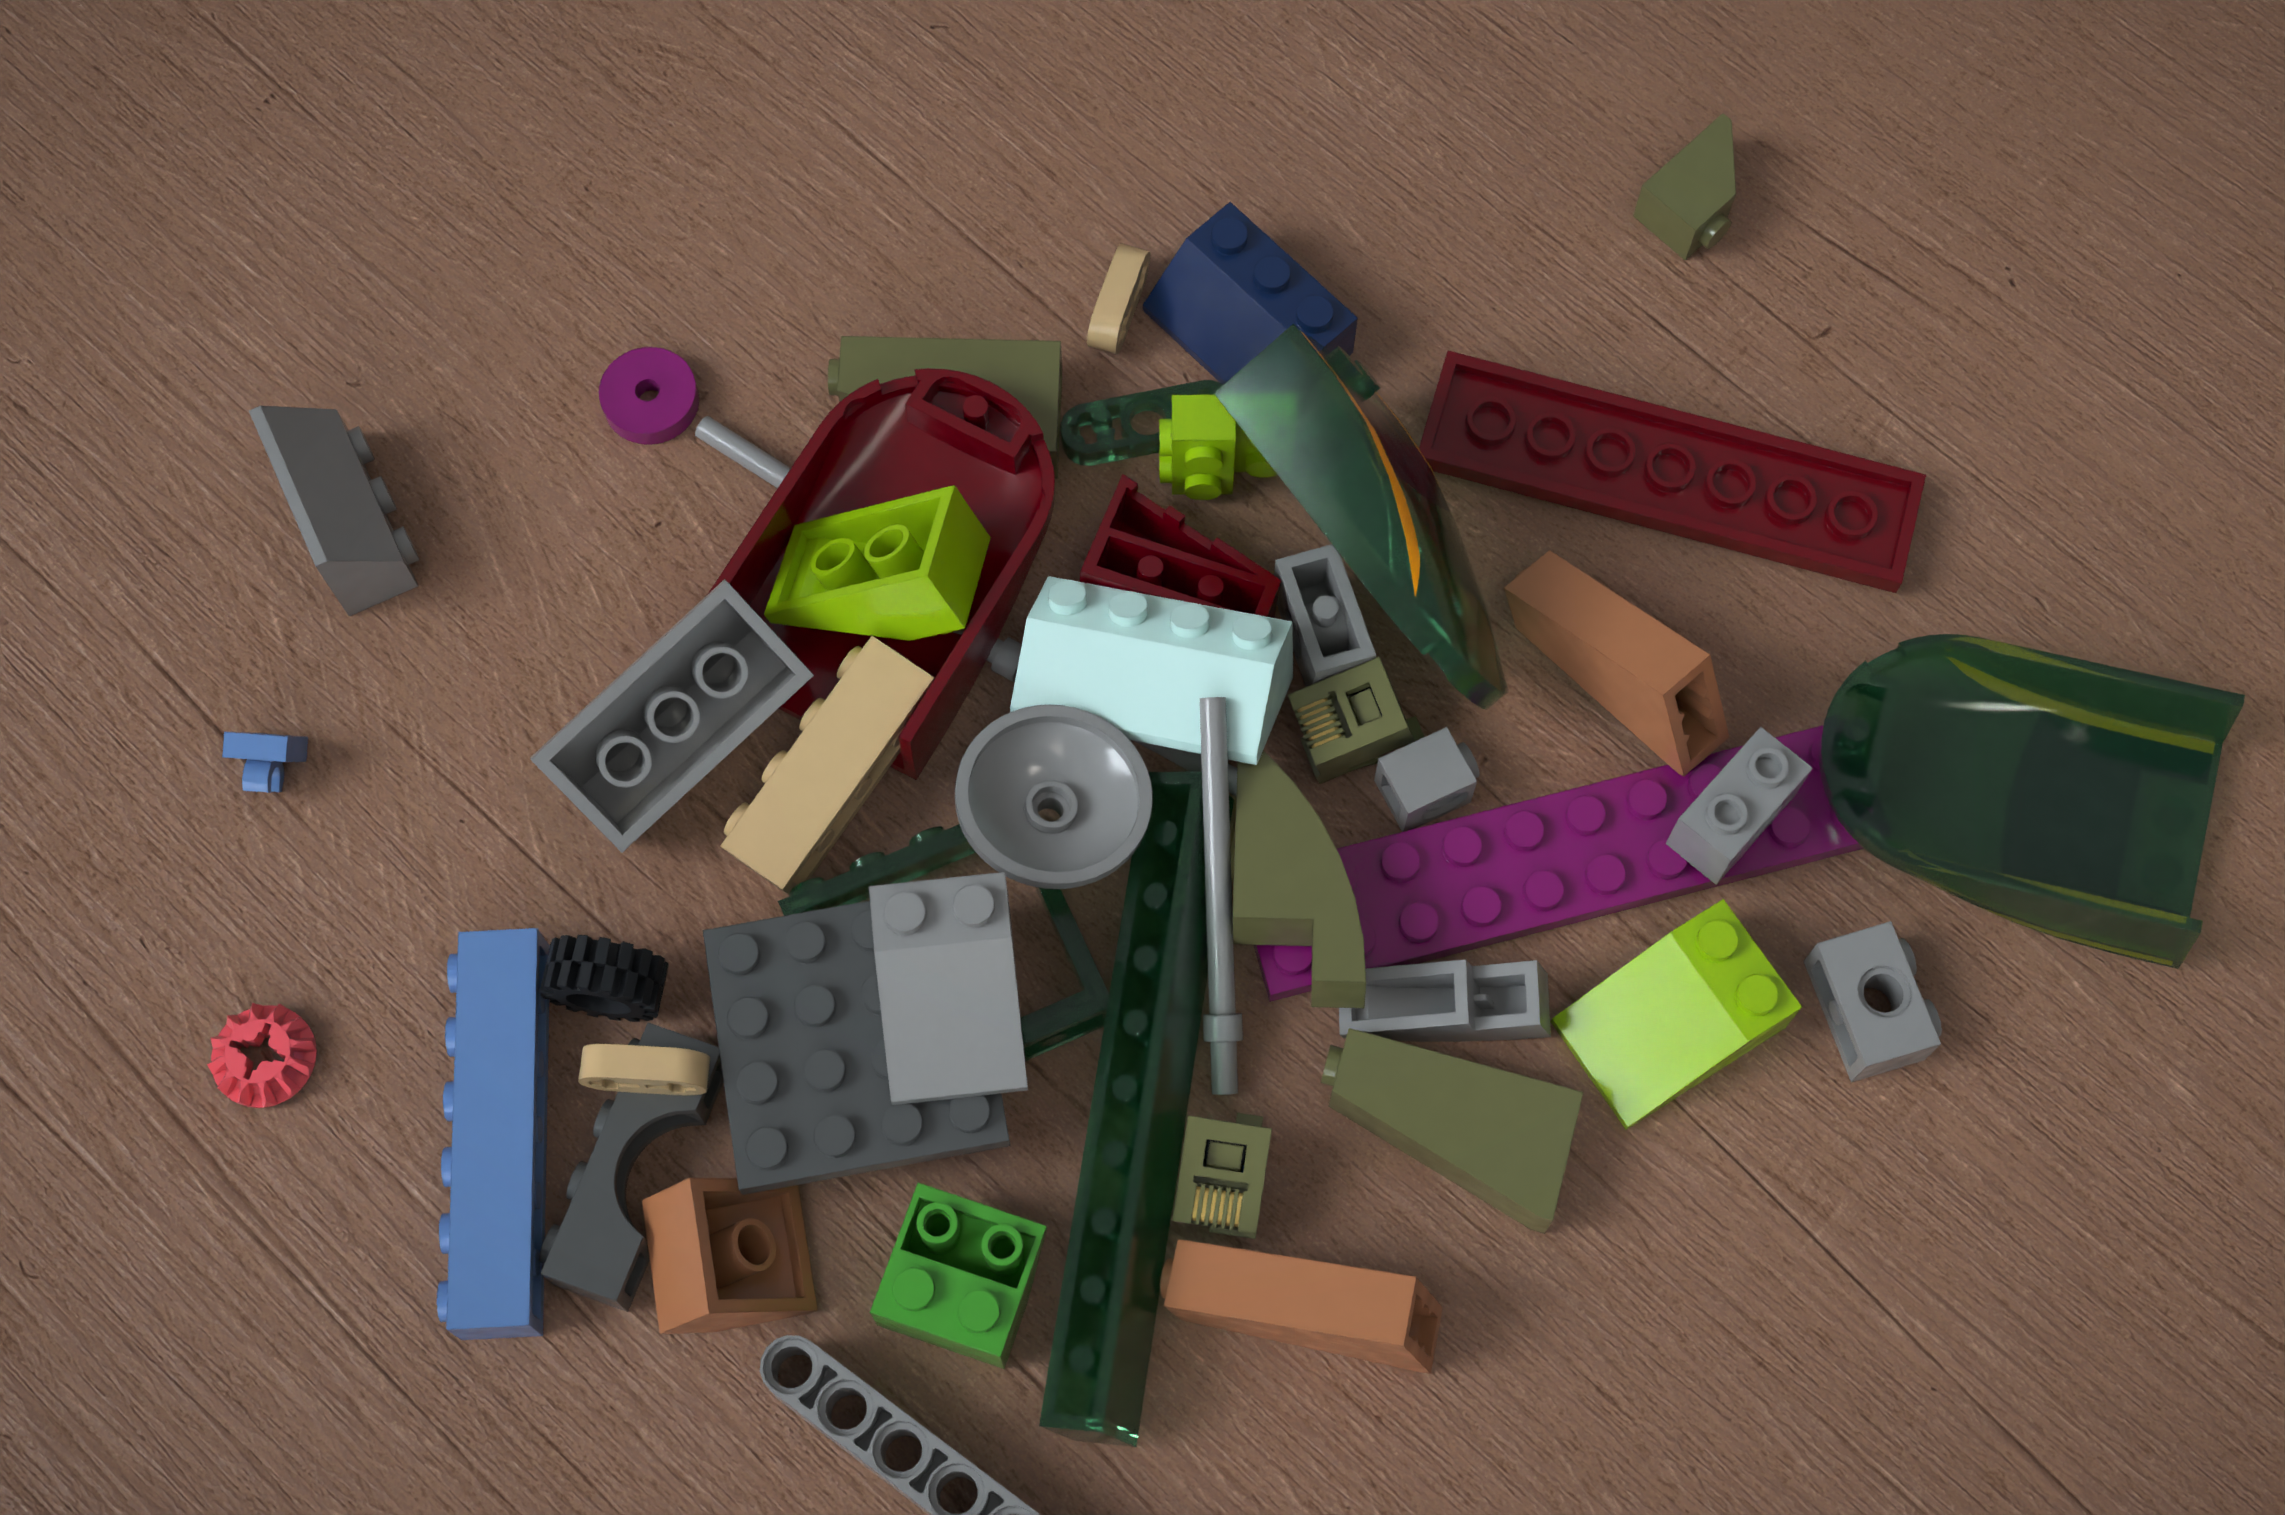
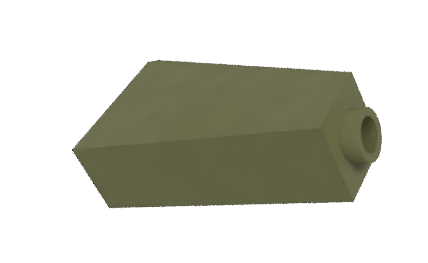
(1021, 367)
(1463, 1119)

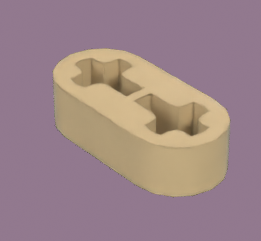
(1118, 298)
(644, 1069)

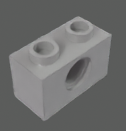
(1323, 614)
(1738, 805)
(1866, 1038)

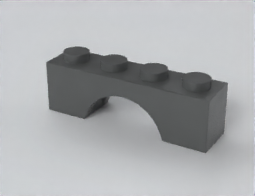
(597, 1245)

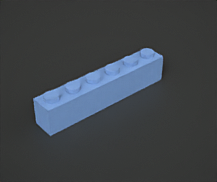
(496, 1136)

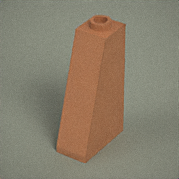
(1623, 659)
(1305, 1303)

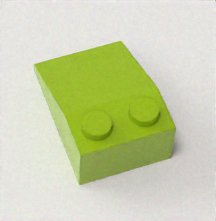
(884, 569)
(1676, 1014)

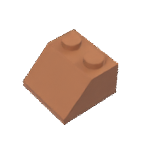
(727, 1256)

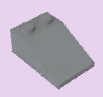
(948, 988)

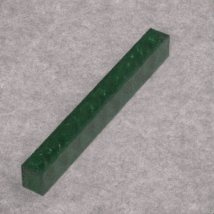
(1134, 1130)

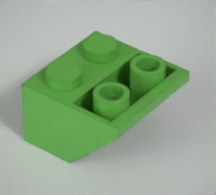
(959, 1275)

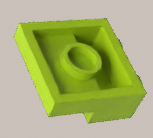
(1205, 448)

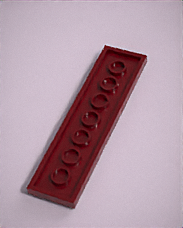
(1673, 471)

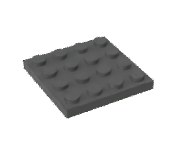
(810, 1057)

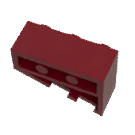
(1162, 556)

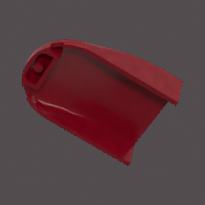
(891, 446)

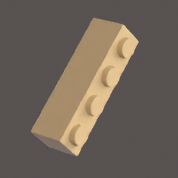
(829, 768)

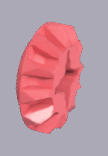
(274, 1080)

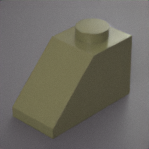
(1693, 192)

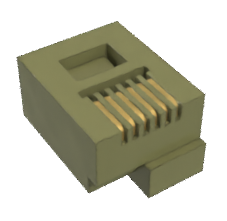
(1351, 720)
(1223, 1174)

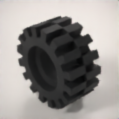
(604, 978)

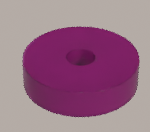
(644, 371)

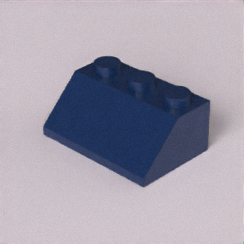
(1239, 292)

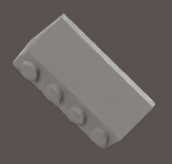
(672, 716)

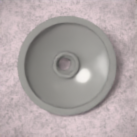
(1060, 763)

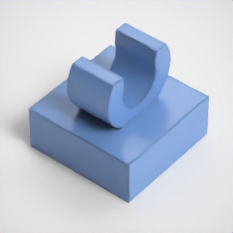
(264, 757)

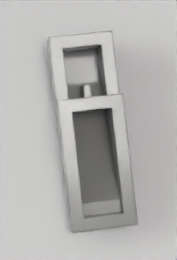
(1453, 1002)

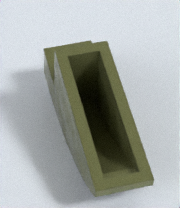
(1294, 884)

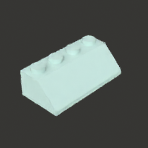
(1150, 661)

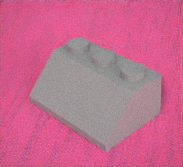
(338, 504)

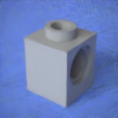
(1427, 779)

